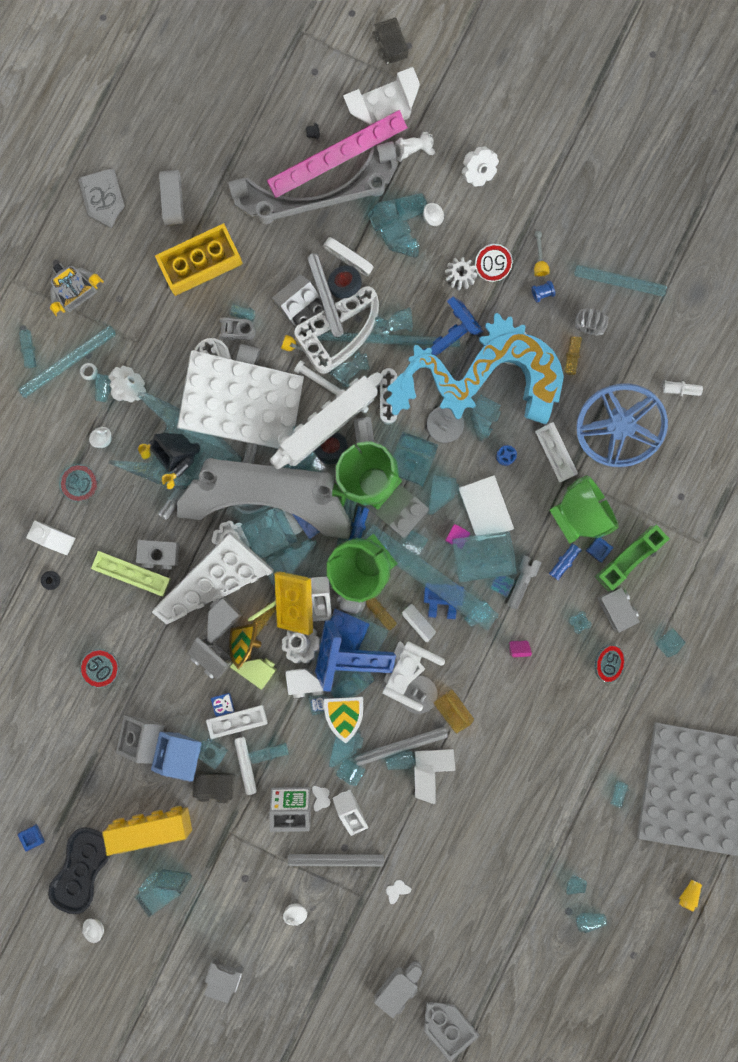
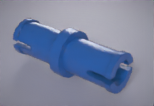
(359, 523)
(565, 561)

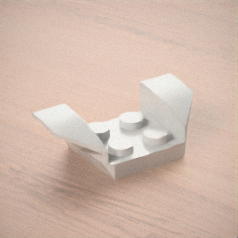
(386, 99)

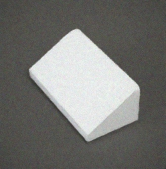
(418, 622)
(441, 759)
(425, 783)

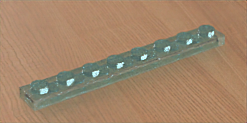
(436, 581)

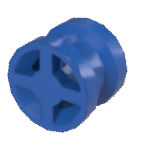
(509, 454)

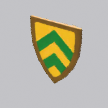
(241, 643)

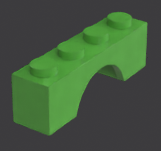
(629, 558)

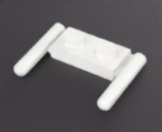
(404, 671)

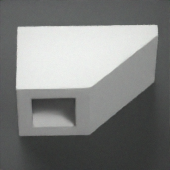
(301, 682)

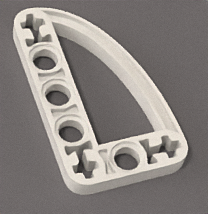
(353, 346)

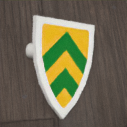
(344, 716)

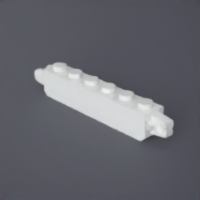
(327, 422)

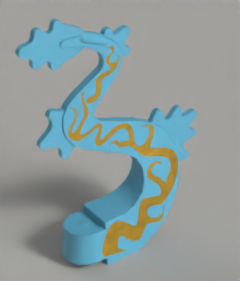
(504, 344)

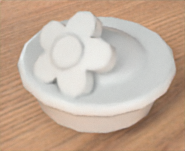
(433, 214)
(100, 437)
(295, 914)
(93, 930)

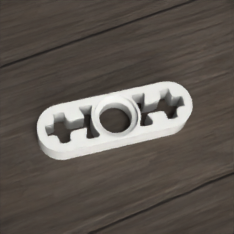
(348, 256)
(383, 410)

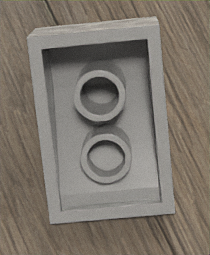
(400, 511)
(210, 656)

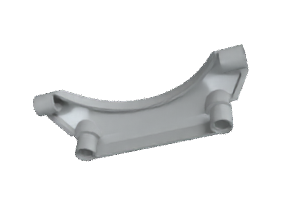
(377, 169)
(293, 490)

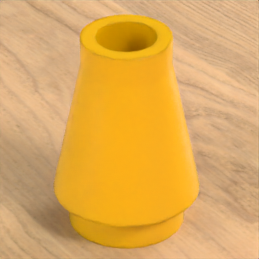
(690, 897)

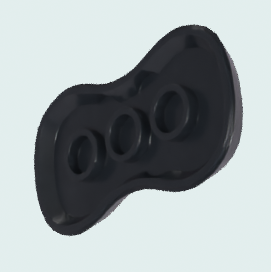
(74, 885)

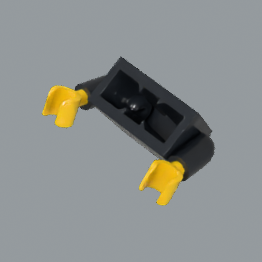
(173, 453)

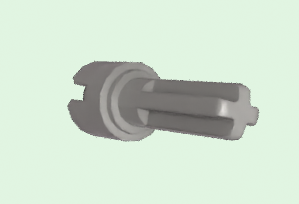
(524, 578)

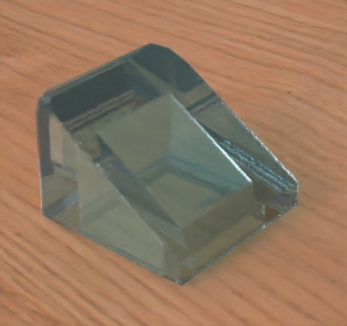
(415, 542)
(670, 643)
(350, 772)

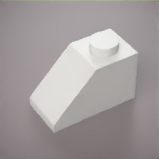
(50, 537)
(321, 599)
(349, 812)

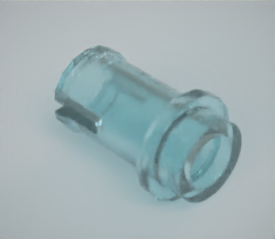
(242, 312)
(619, 794)

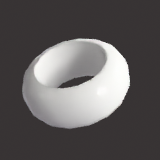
(84, 366)

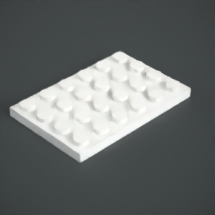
(239, 400)

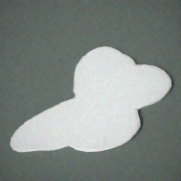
(322, 797)
(394, 891)

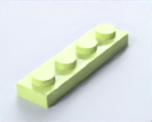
(130, 573)

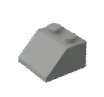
(221, 618)
(138, 739)

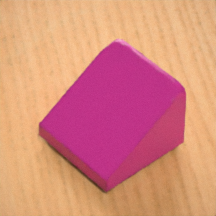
(456, 532)
(519, 649)

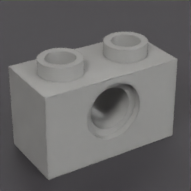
(146, 552)

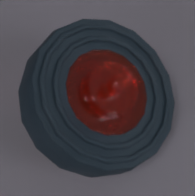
(344, 282)
(332, 449)

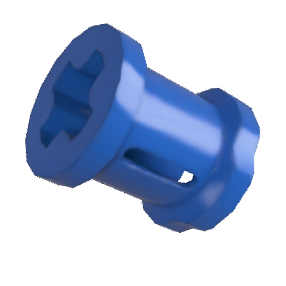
(543, 291)

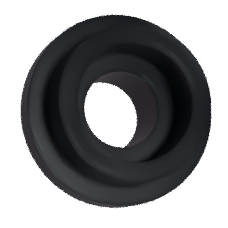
(56, 580)

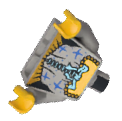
(71, 287)

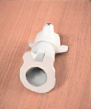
(411, 145)

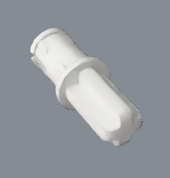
(682, 388)

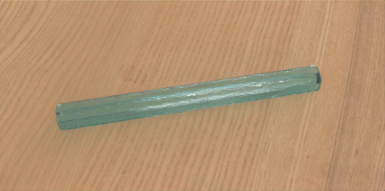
(67, 361)

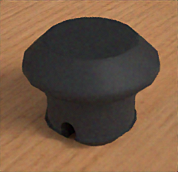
(313, 131)

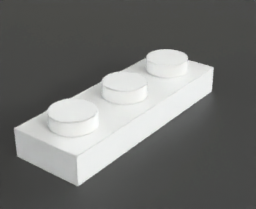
(556, 452)
(236, 721)

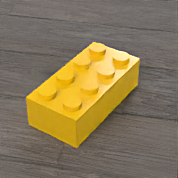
(199, 259)
(147, 830)

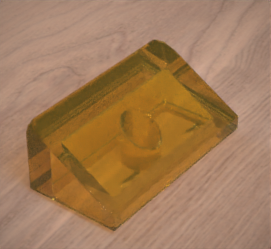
(454, 711)

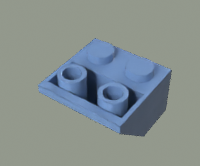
(176, 756)

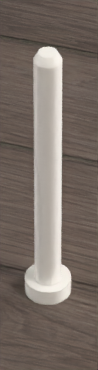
(320, 380)

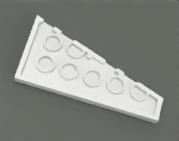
(217, 575)

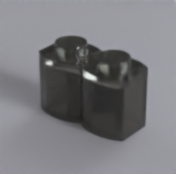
(391, 41)
(213, 786)

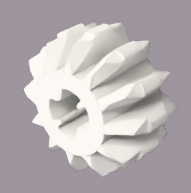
(467, 271)

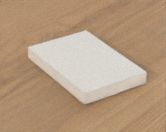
(485, 507)

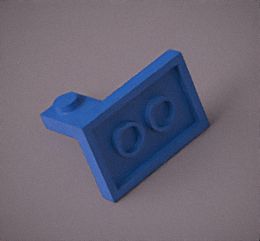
(455, 332)
(332, 658)

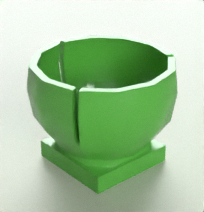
(367, 475)
(582, 513)
(360, 568)

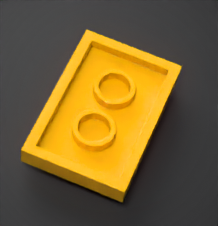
(294, 603)

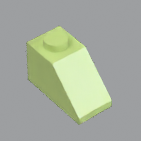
(257, 671)

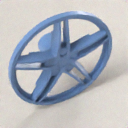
(622, 424)

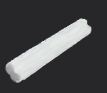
(245, 765)

